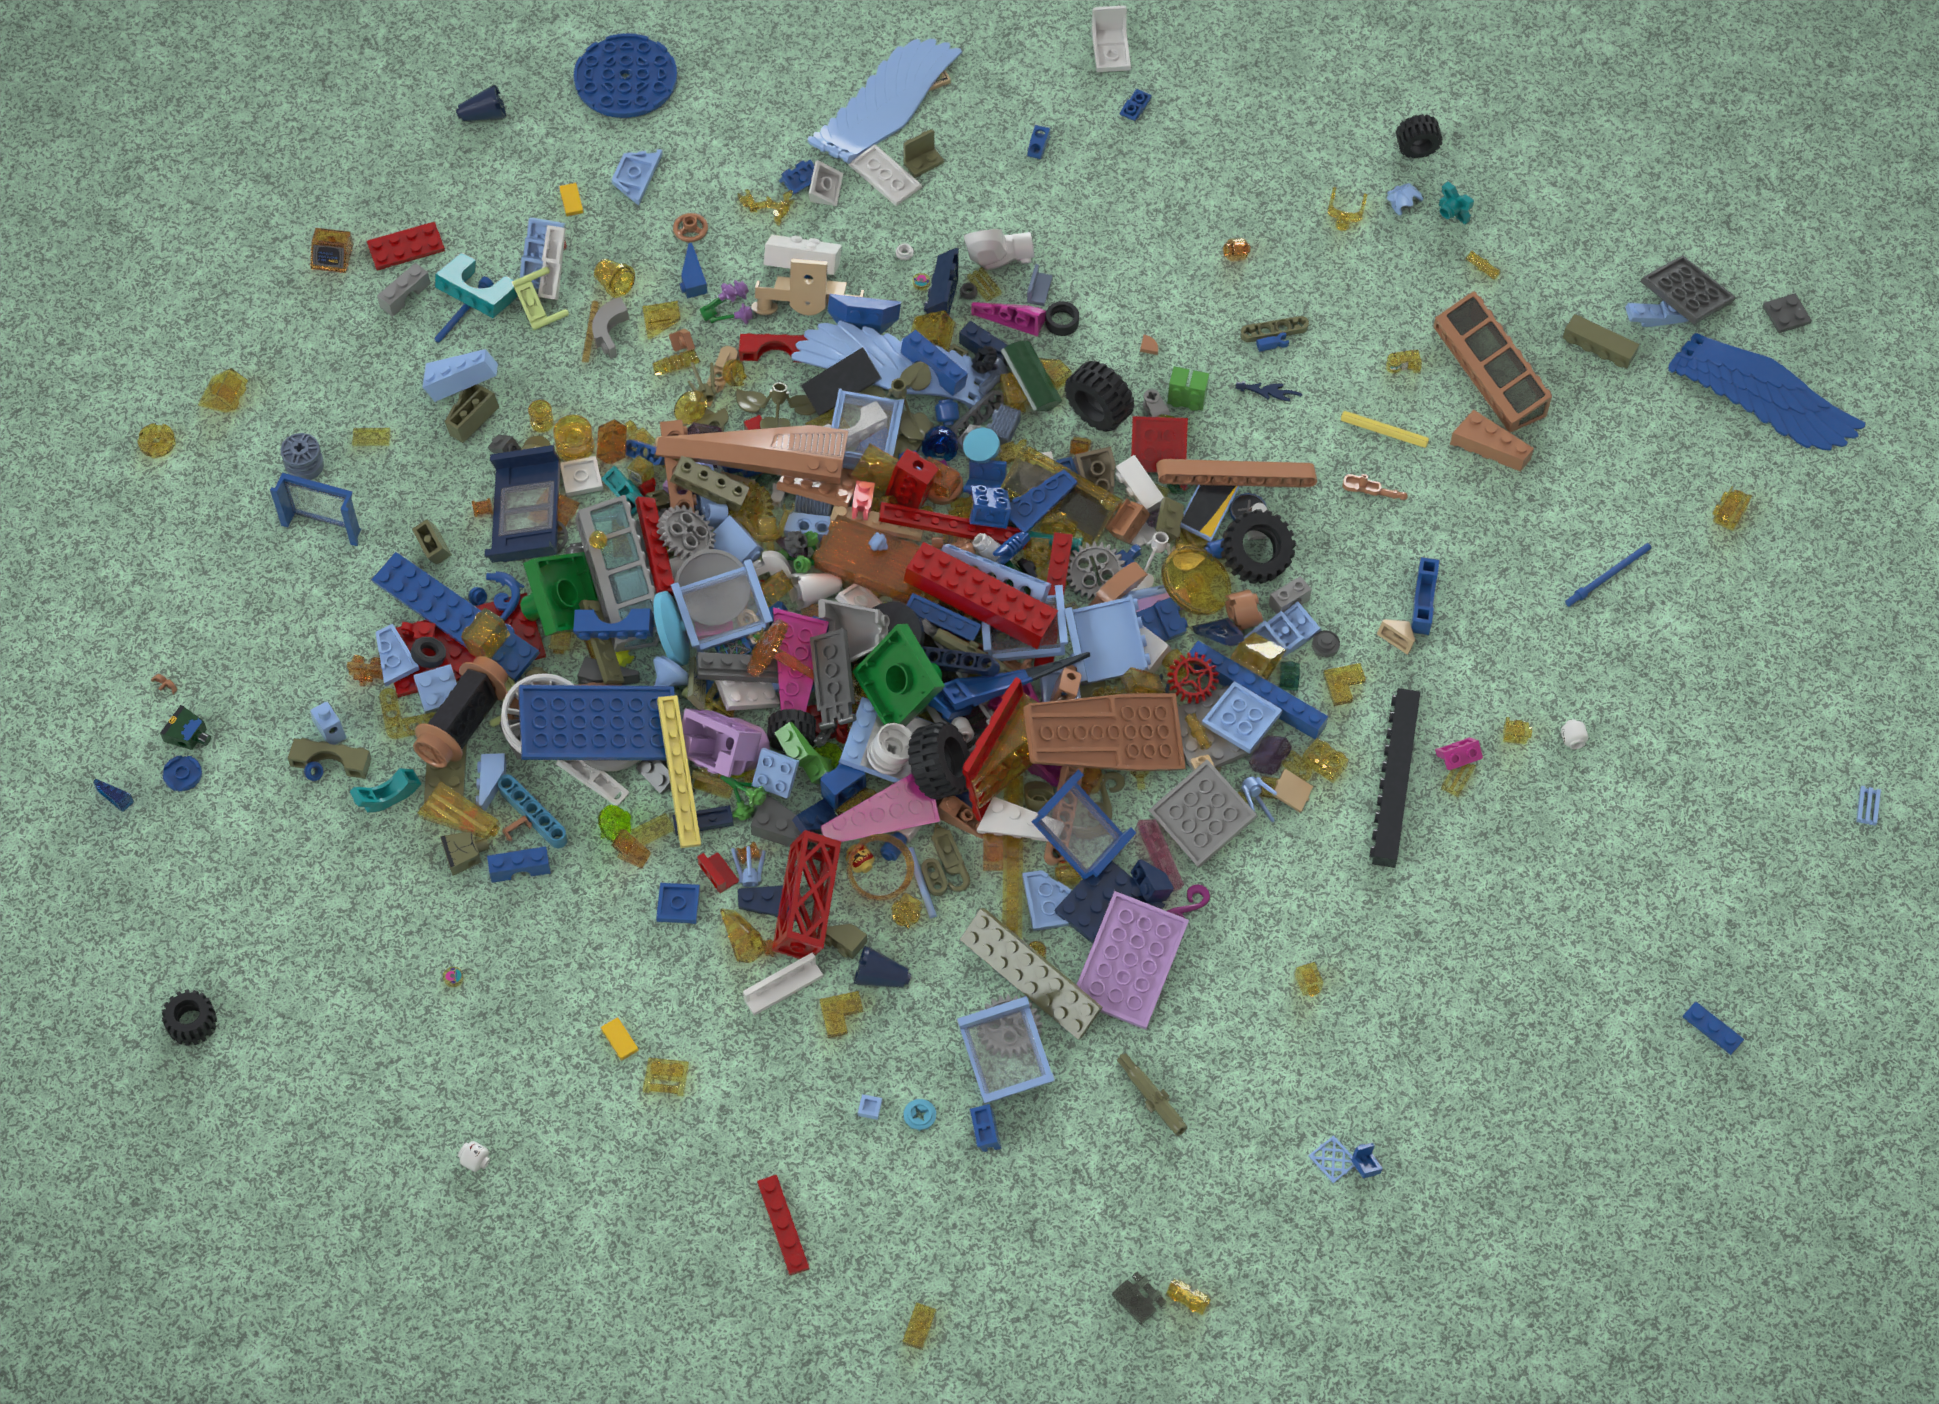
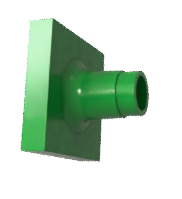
(557, 589)
(899, 677)

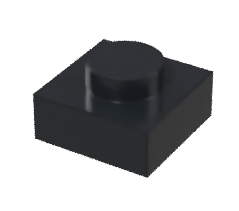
(1027, 566)

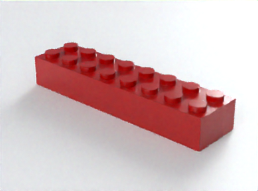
(980, 595)

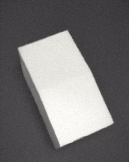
(778, 496)

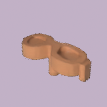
(165, 682)

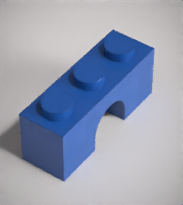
(532, 860)

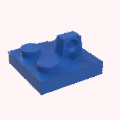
(943, 706)

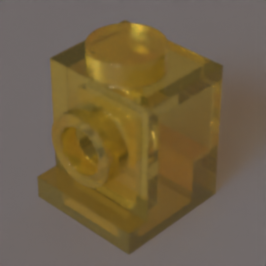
(1516, 731)

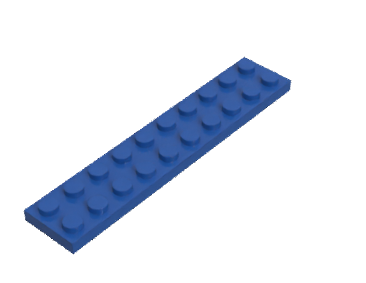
(447, 610)

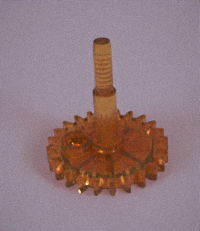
(769, 648)

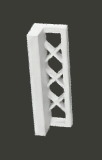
(782, 984)

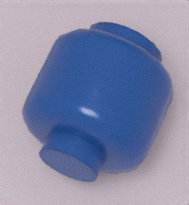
(947, 412)

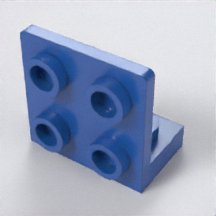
(986, 474)
(990, 507)

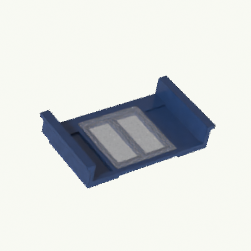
(525, 504)

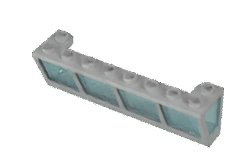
(619, 568)

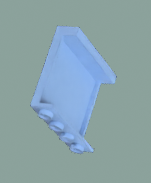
(1111, 637)

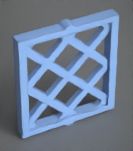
(1322, 1147)

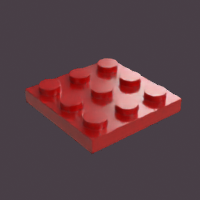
(1158, 440)

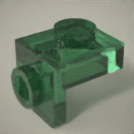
(1289, 675)

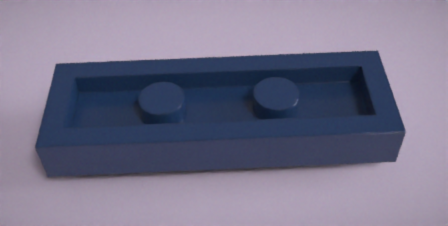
(711, 818)

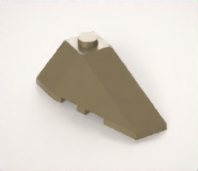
(1097, 467)

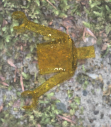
(767, 527)

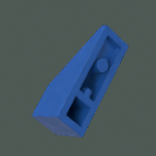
(692, 277)

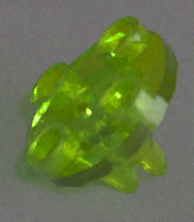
(612, 820)

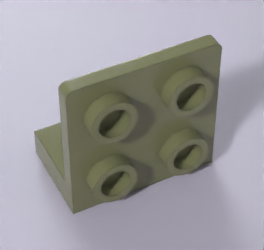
(920, 153)

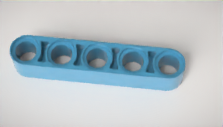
(528, 804)

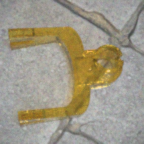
(1343, 216)

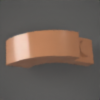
(1120, 584)

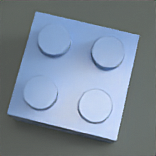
(435, 687)

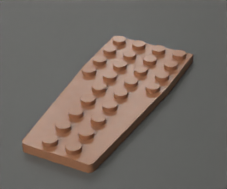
(1107, 732)

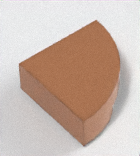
(1149, 345)

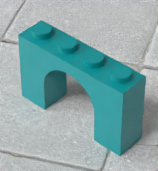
(486, 300)

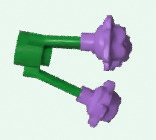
(728, 293)

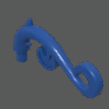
(514, 585)

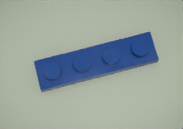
(944, 618)

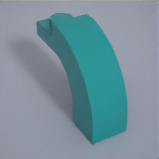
(622, 486)
(391, 792)

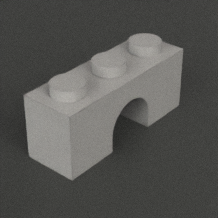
(393, 297)

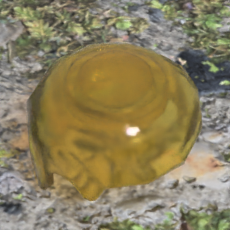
(734, 369)

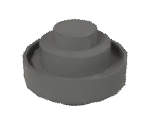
(1325, 643)

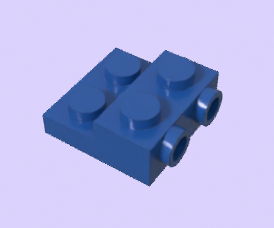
(1164, 620)

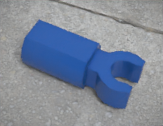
(1272, 342)

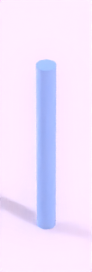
(922, 886)

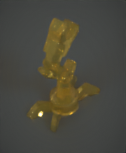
(781, 207)

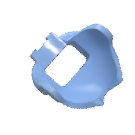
(1403, 196)

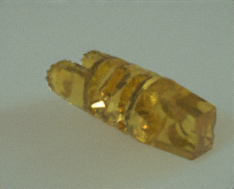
(675, 362)

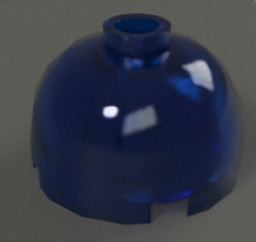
(940, 441)

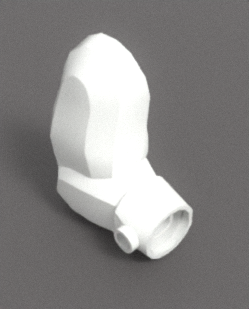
(994, 249)

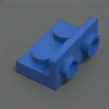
(799, 177)

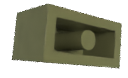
(431, 542)

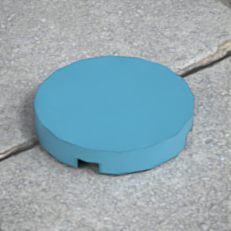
(981, 445)

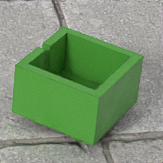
(1182, 395)

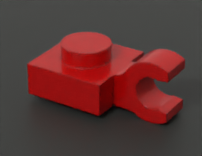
(422, 629)

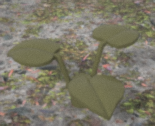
(918, 378)
(752, 402)

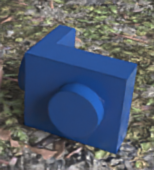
(1365, 1161)

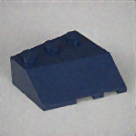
(943, 282)

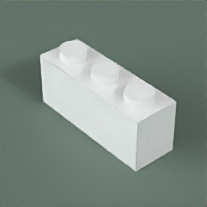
(1139, 484)

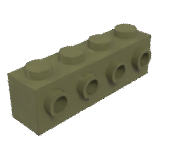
(709, 483)

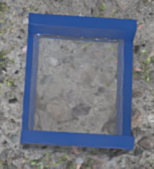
(315, 501)
(1080, 829)

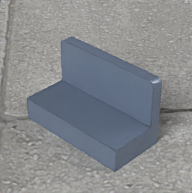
(1038, 287)

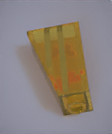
(456, 812)

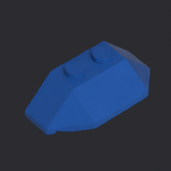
(863, 311)

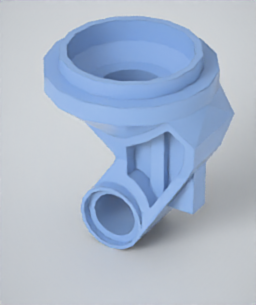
(669, 672)

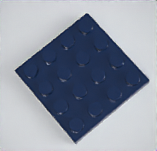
(1089, 900)

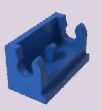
(985, 1127)

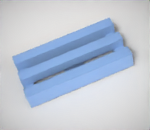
(1870, 791)

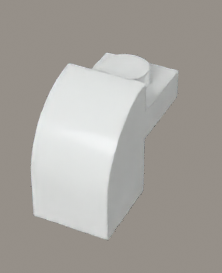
(772, 562)

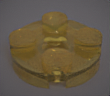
(159, 448)
(1058, 523)

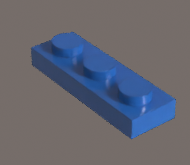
(1713, 1028)

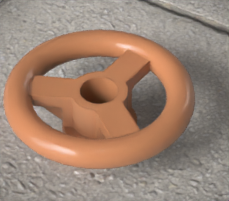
(690, 225)

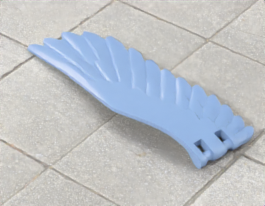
(886, 100)
(836, 342)

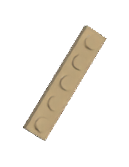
(895, 530)

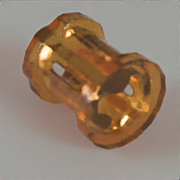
(482, 507)
(742, 853)

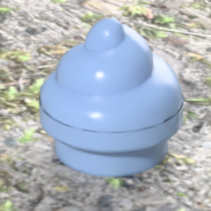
(878, 542)

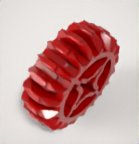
(1196, 685)

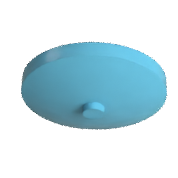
(671, 628)

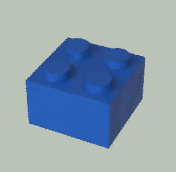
(841, 784)

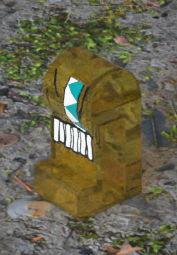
(1404, 361)

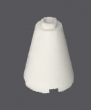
(811, 587)

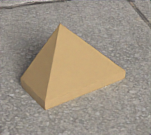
(1398, 634)

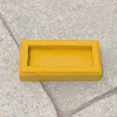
(571, 199)
(619, 1038)

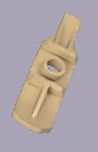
(726, 353)

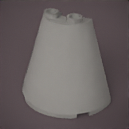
(864, 625)

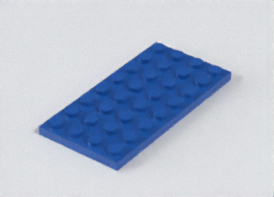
(591, 722)

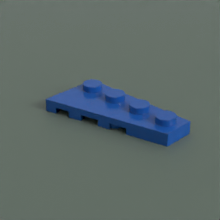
(1039, 501)

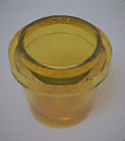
(615, 277)

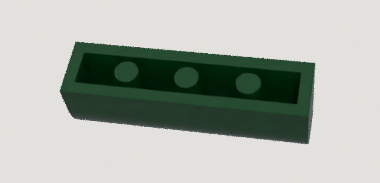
(1031, 376)

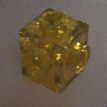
(1037, 551)
(906, 910)

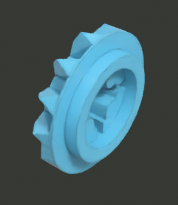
(922, 1106)

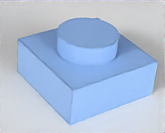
(869, 1107)

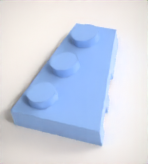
(394, 655)

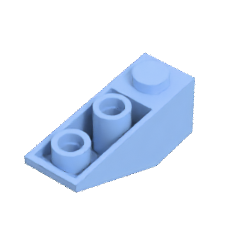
(490, 769)

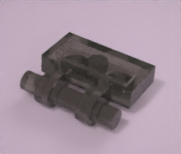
(1134, 1302)

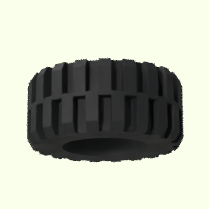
(1099, 396)
(1277, 534)
(938, 760)

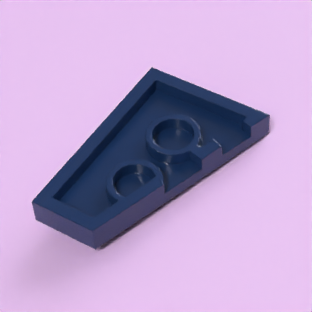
(814, 817)

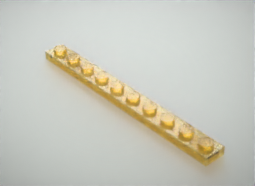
(1013, 866)

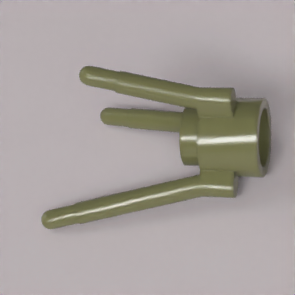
(708, 391)

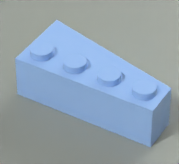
(458, 373)

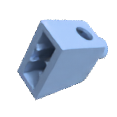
(324, 720)

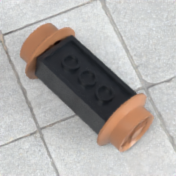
(461, 712)

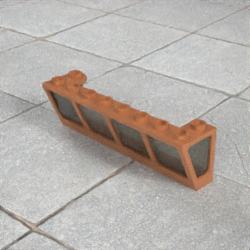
(1493, 362)

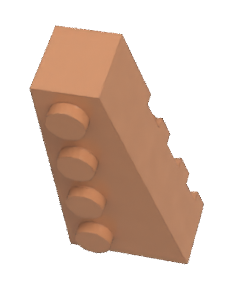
(1491, 441)

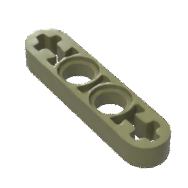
(1273, 327)

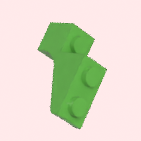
(799, 748)

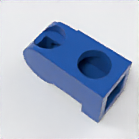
(1038, 142)

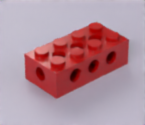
(909, 483)

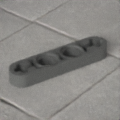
(975, 411)

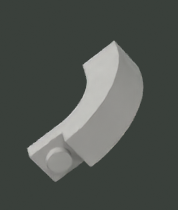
(604, 320)

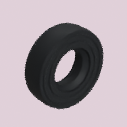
(427, 661)

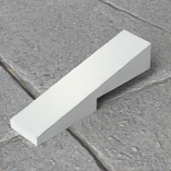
(552, 259)
(595, 779)

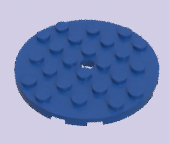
(646, 88)

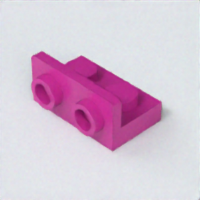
(1460, 753)

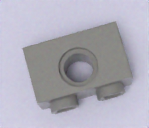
(1289, 594)

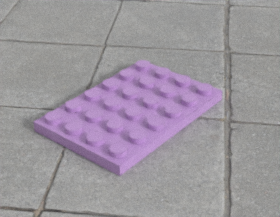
(1131, 958)

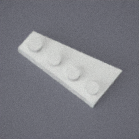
(1009, 819)

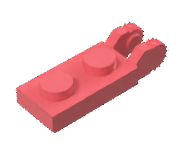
(862, 499)

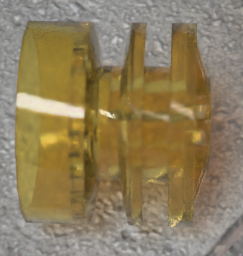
(573, 437)

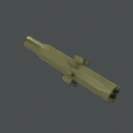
(954, 643)
(1155, 1099)

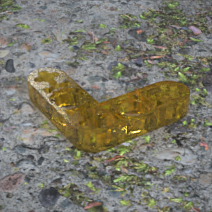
(398, 721)

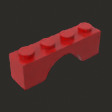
(755, 345)

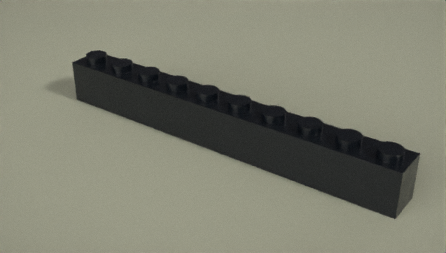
(1396, 778)

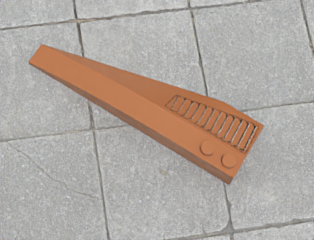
(791, 451)

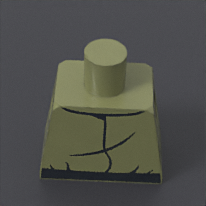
(463, 850)

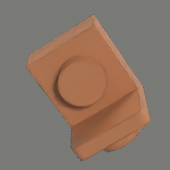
(681, 339)

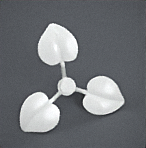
(1158, 541)

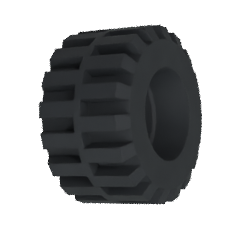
(1419, 136)
(802, 720)
(193, 1031)

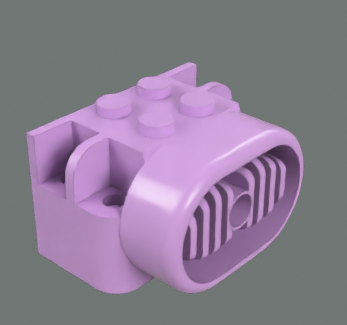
(722, 742)

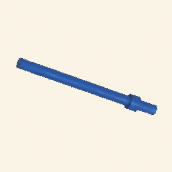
(1582, 593)

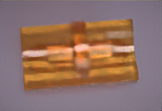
(365, 672)

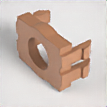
(514, 825)

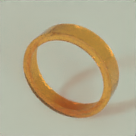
(908, 858)

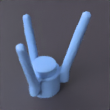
(1252, 787)
(749, 877)

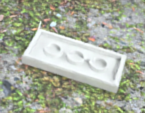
(885, 175)

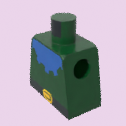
(185, 730)

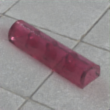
(1159, 851)

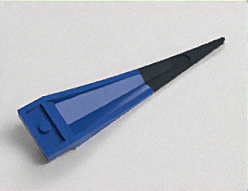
(980, 689)

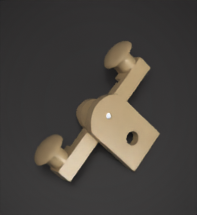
(805, 295)

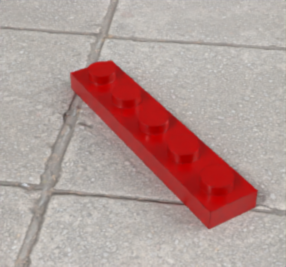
(783, 1225)

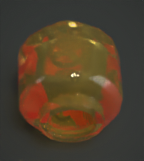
(1066, 874)

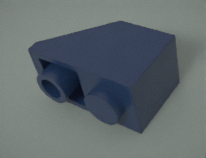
(1152, 882)

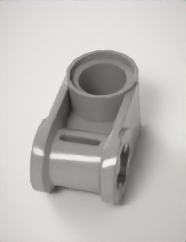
(1154, 404)

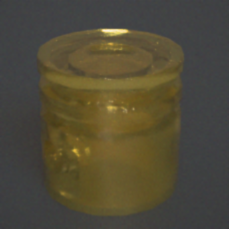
(1168, 660)

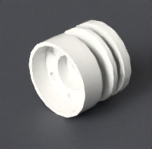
(890, 749)

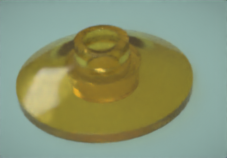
(690, 407)

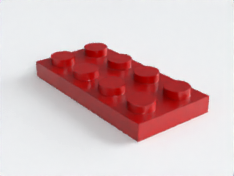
(405, 246)

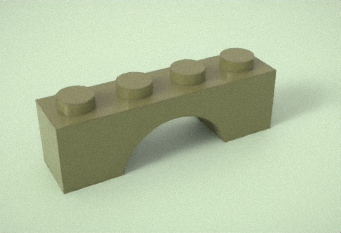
(355, 760)

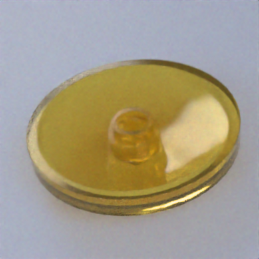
(1196, 580)

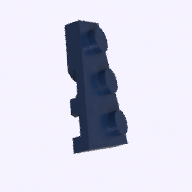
(1221, 631)
(761, 899)

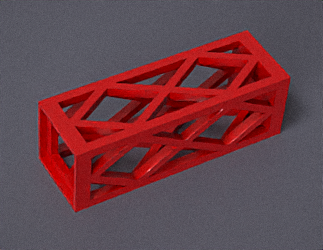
(786, 940)

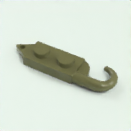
(950, 856)

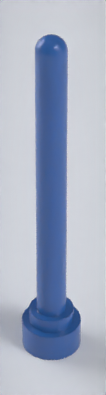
(485, 282)

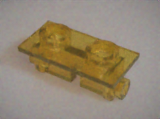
(1180, 1292)

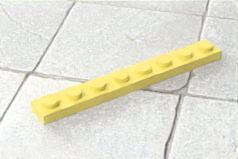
(679, 771)

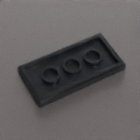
(850, 374)

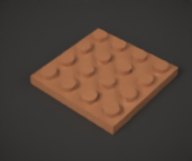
(831, 493)

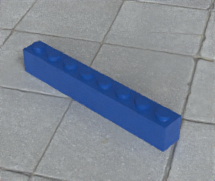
(1294, 711)

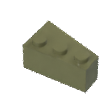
(470, 412)

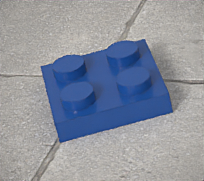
(678, 903)

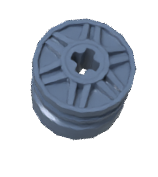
(302, 456)

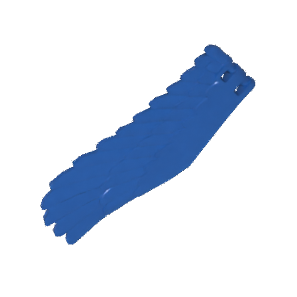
(1767, 390)

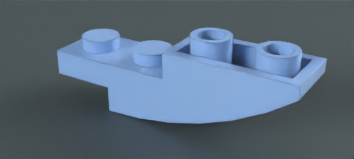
(1653, 314)

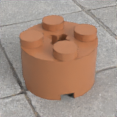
(1243, 609)

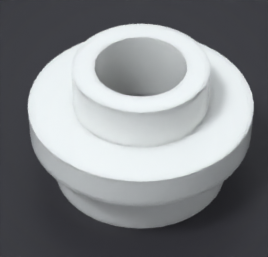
(904, 248)

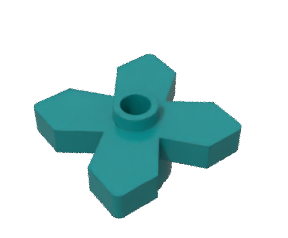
(1454, 204)

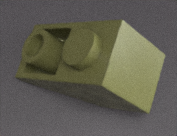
(846, 939)

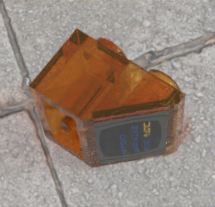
(331, 250)

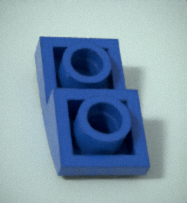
(1136, 105)

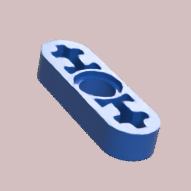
(640, 448)

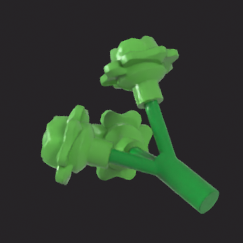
(756, 797)

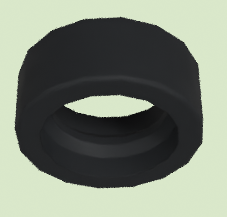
(1062, 330)

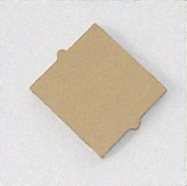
(1292, 790)

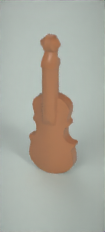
(1362, 484)

